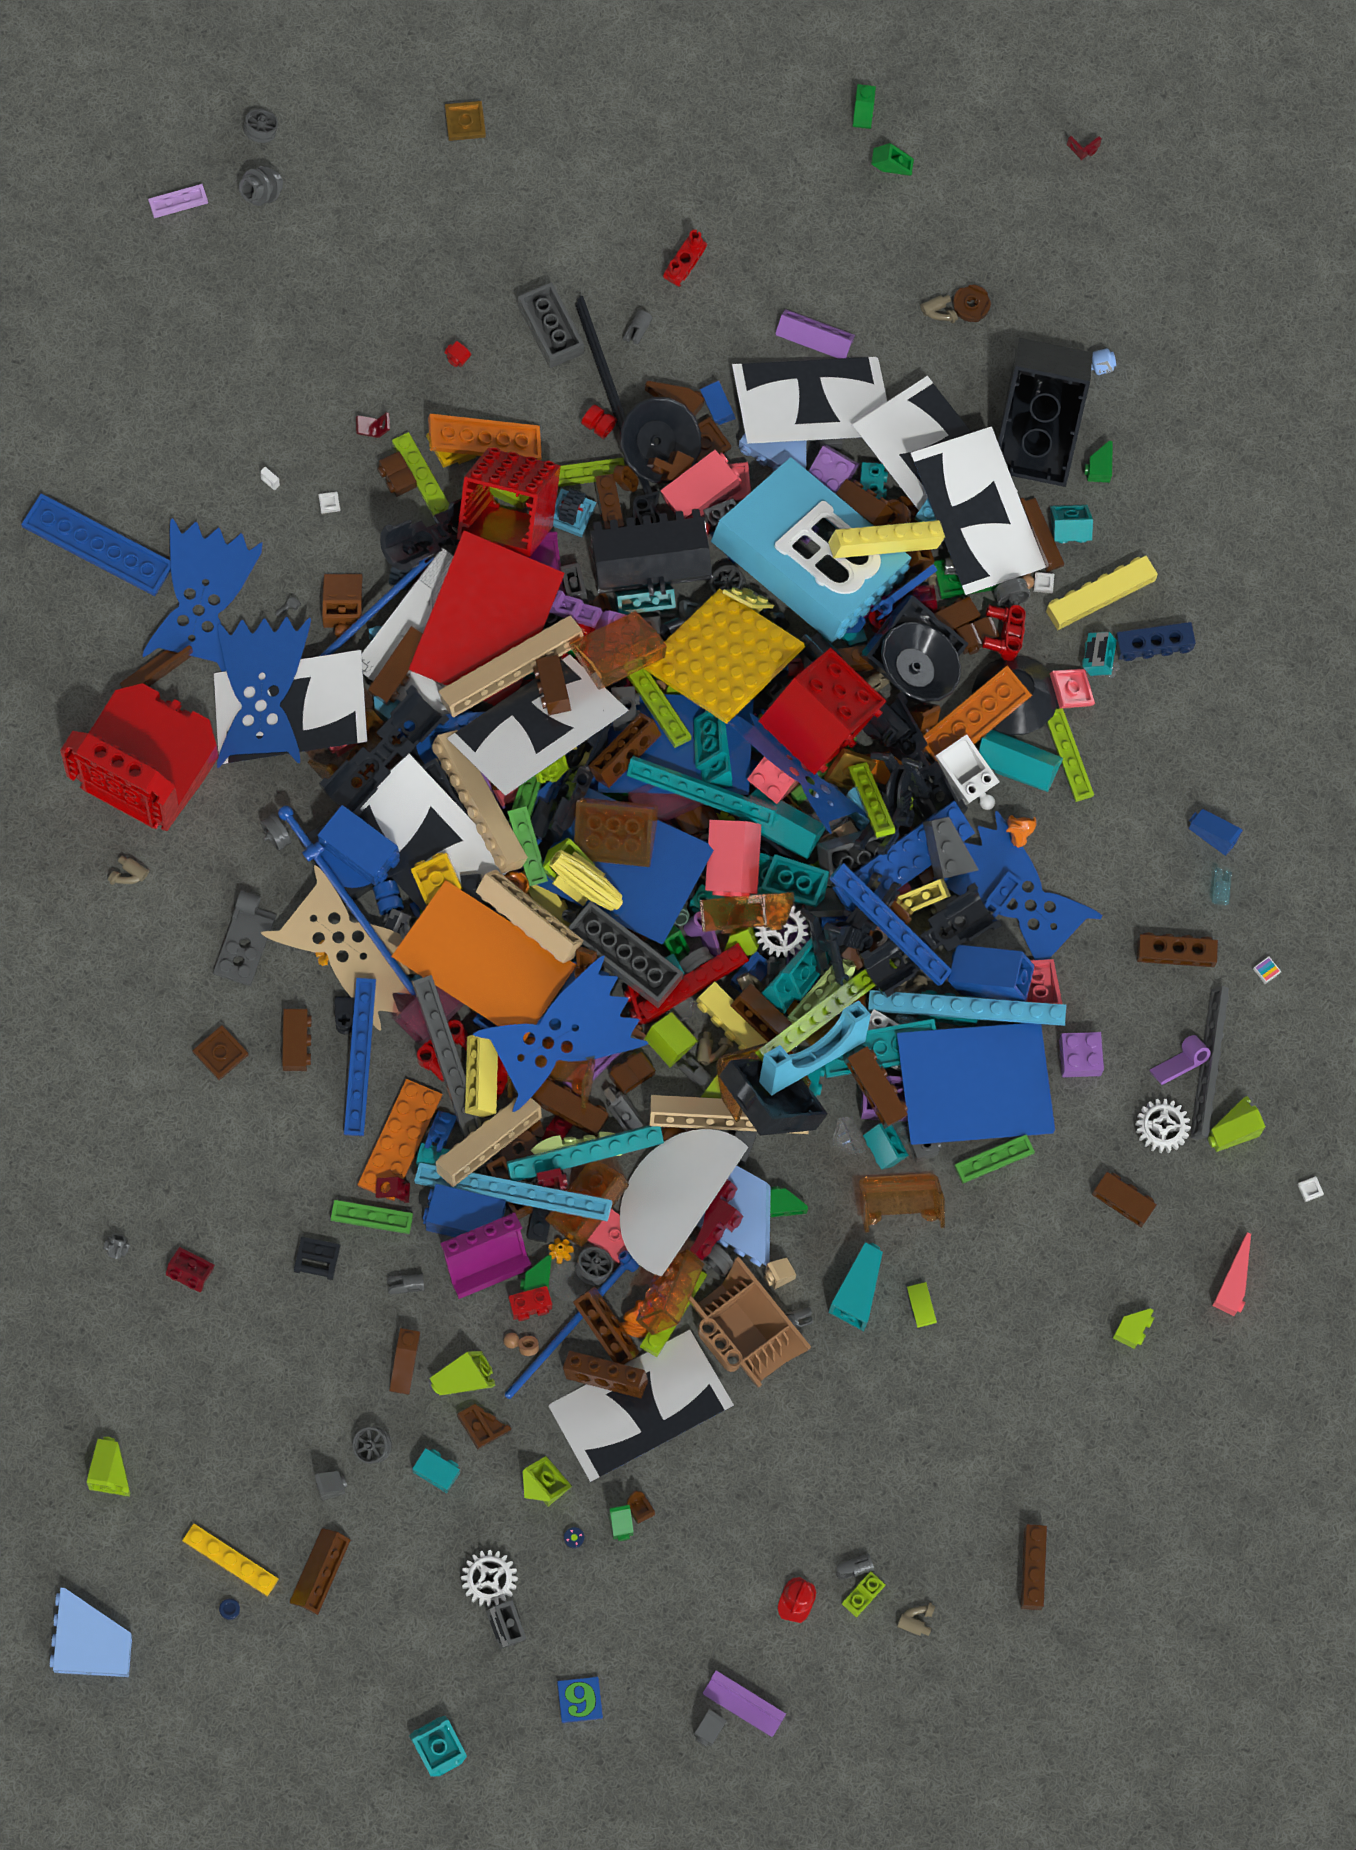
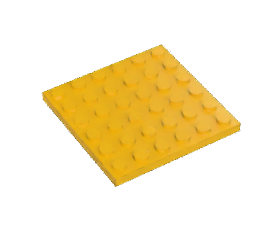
(724, 656)

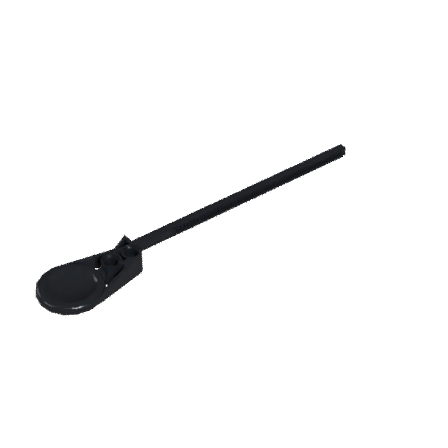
(649, 499)

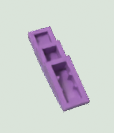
(580, 612)

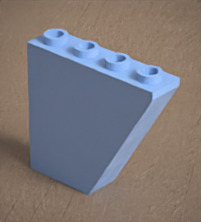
(775, 453)
(753, 1202)
(88, 1640)

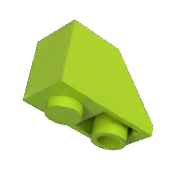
(745, 938)
(1132, 1328)

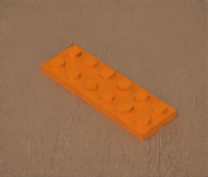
(477, 435)
(979, 712)
(401, 1136)

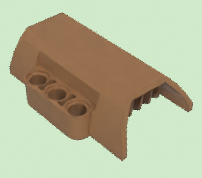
(748, 1325)

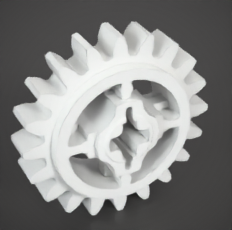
(784, 947)
(1170, 1125)
(494, 1586)

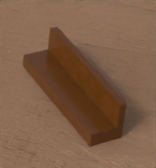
(1042, 535)
(157, 667)
(320, 1570)

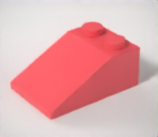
(1044, 983)

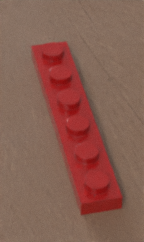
(697, 980)

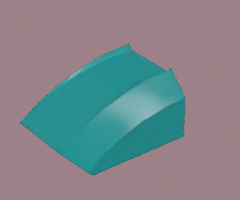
(438, 1746)

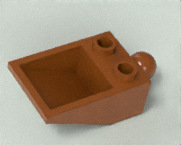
(342, 601)

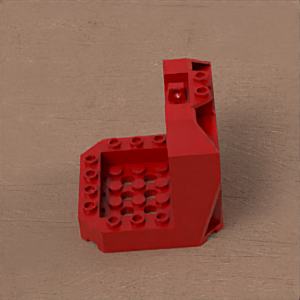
(142, 755)

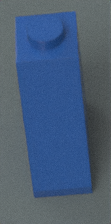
(1215, 831)

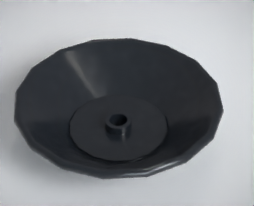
(659, 419)
(929, 652)
(1038, 708)

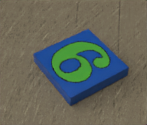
(580, 1700)

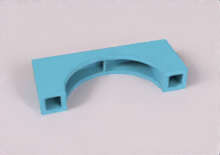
(783, 1069)

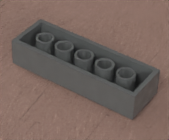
(626, 955)

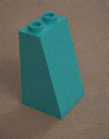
(857, 1291)

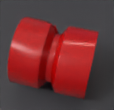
(600, 422)

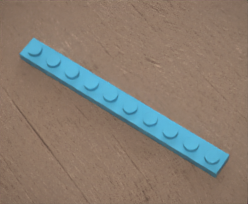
(968, 1008)
(522, 1193)

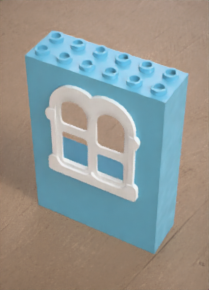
(777, 514)

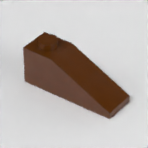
(691, 399)
(925, 715)
(404, 1361)

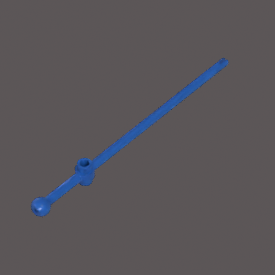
(376, 607)
(313, 852)
(626, 1263)

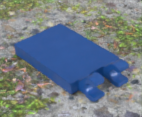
(887, 604)

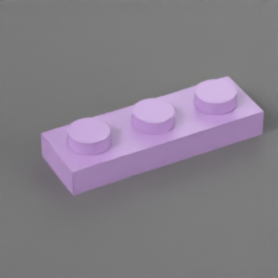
(178, 201)

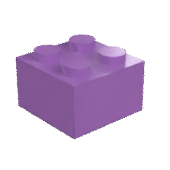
(832, 468)
(1081, 1054)

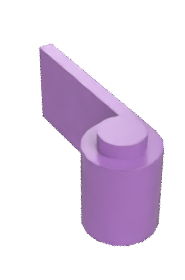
(694, 929)
(1193, 1055)

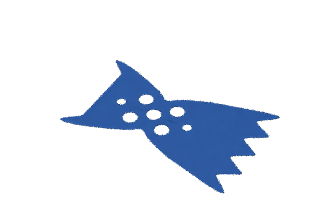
(191, 562)
(245, 658)
(777, 754)
(997, 858)
(581, 1003)

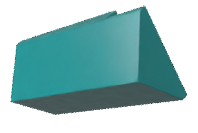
(712, 750)
(1019, 760)
(791, 827)
(786, 875)
(794, 979)

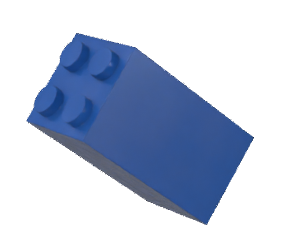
(359, 846)
(991, 973)
(460, 1211)

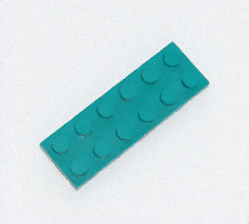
(883, 1043)

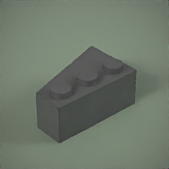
(946, 849)

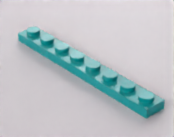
(702, 792)
(585, 1152)

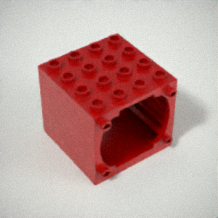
(515, 474)
(822, 711)

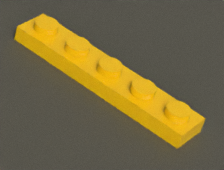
(230, 1560)

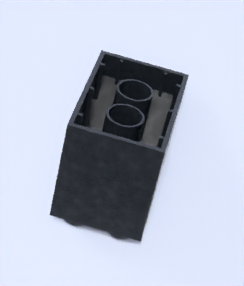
(1044, 410)

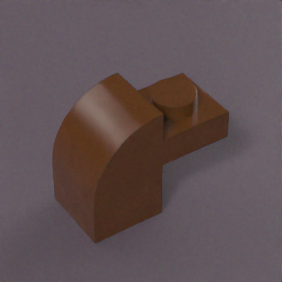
(671, 470)

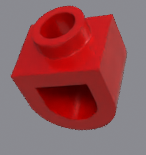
(457, 354)

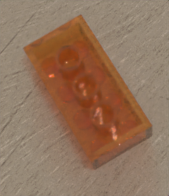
(670, 1293)

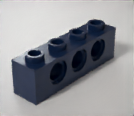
(1182, 632)

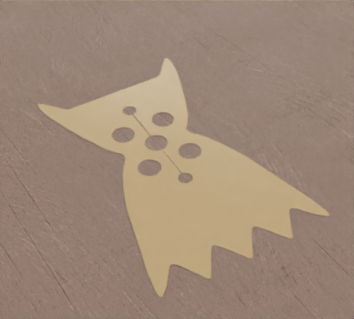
(300, 930)

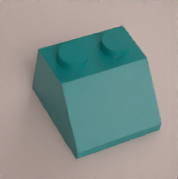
(1071, 523)

